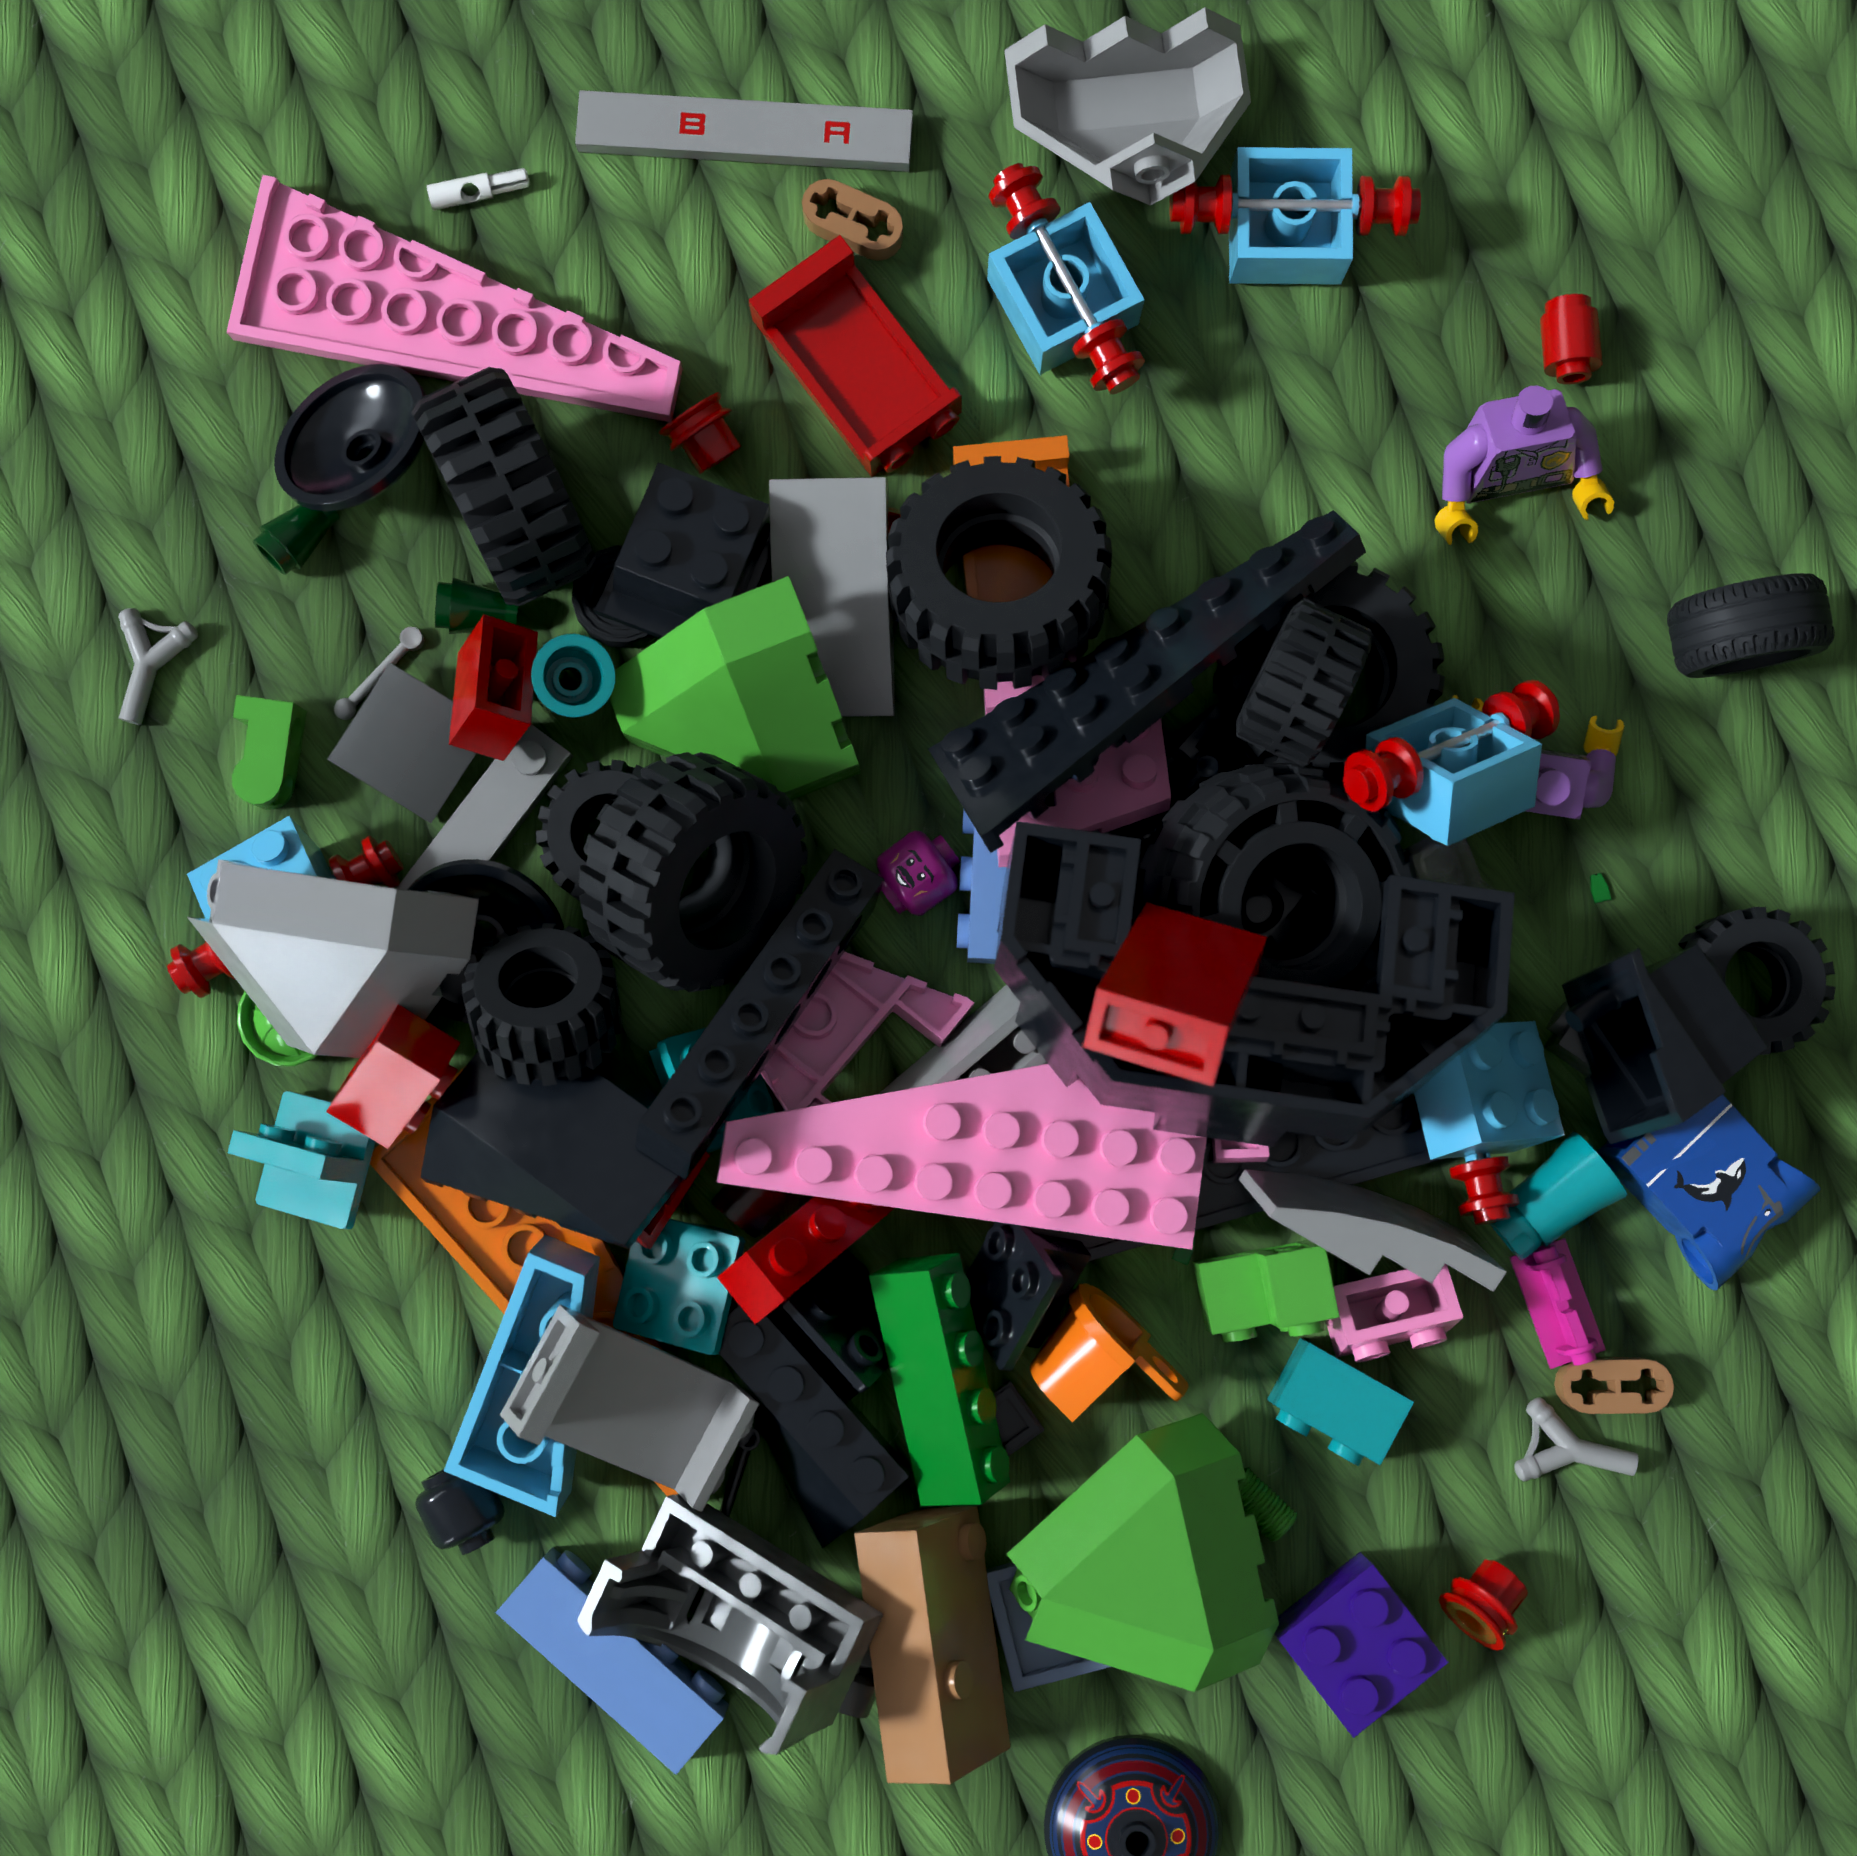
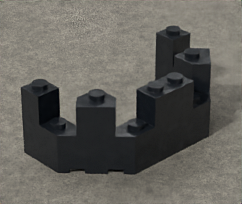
(1297, 1050)

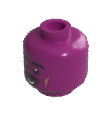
(917, 872)

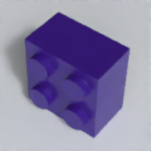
(1358, 1644)

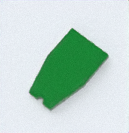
(1599, 888)
(1183, 1255)

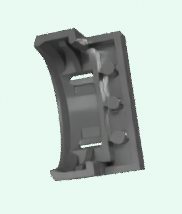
(760, 1623)

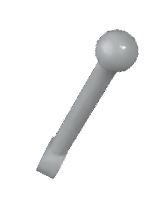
(411, 640)

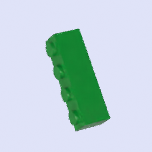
(940, 1380)

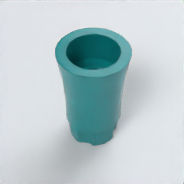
(583, 658)
(1558, 1197)

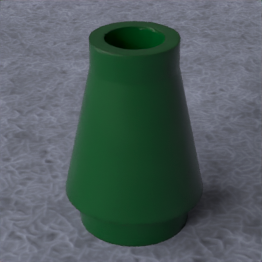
(293, 537)
(464, 603)

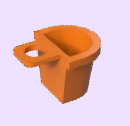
(1093, 1349)

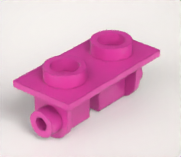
(1558, 1305)

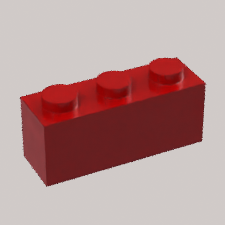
(796, 1252)

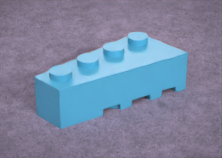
(486, 1446)

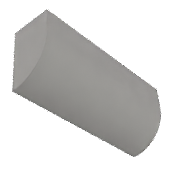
(979, 1046)

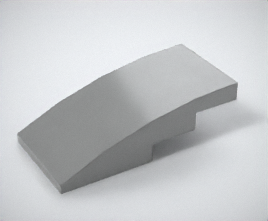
(834, 549)
(1367, 1225)

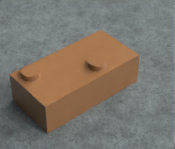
(933, 1645)

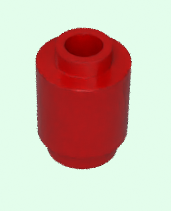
(1570, 338)

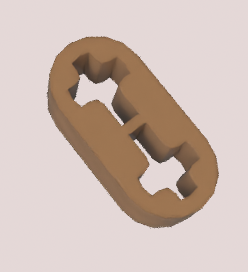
(858, 208)
(1614, 1399)

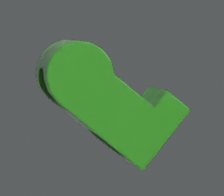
(270, 752)

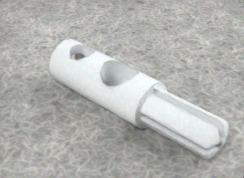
(449, 192)

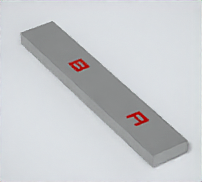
(744, 130)

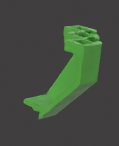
(742, 688)
(1152, 1563)

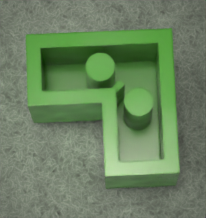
(1266, 1286)

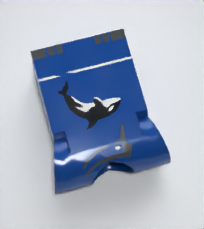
(1711, 1186)

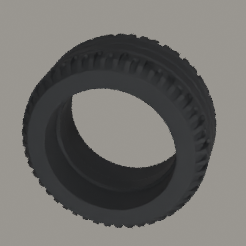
(1750, 625)

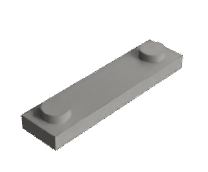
(496, 804)

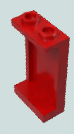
(855, 358)
(1174, 993)

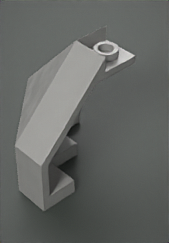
(1132, 101)
(334, 953)

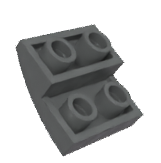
(403, 744)

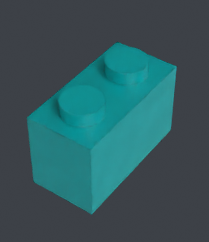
(1339, 1402)

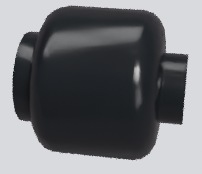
(458, 1512)

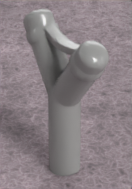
(148, 659)
(1567, 1448)

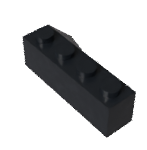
(815, 1432)

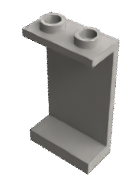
(630, 1406)

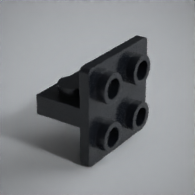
(1021, 1288)
(838, 1324)

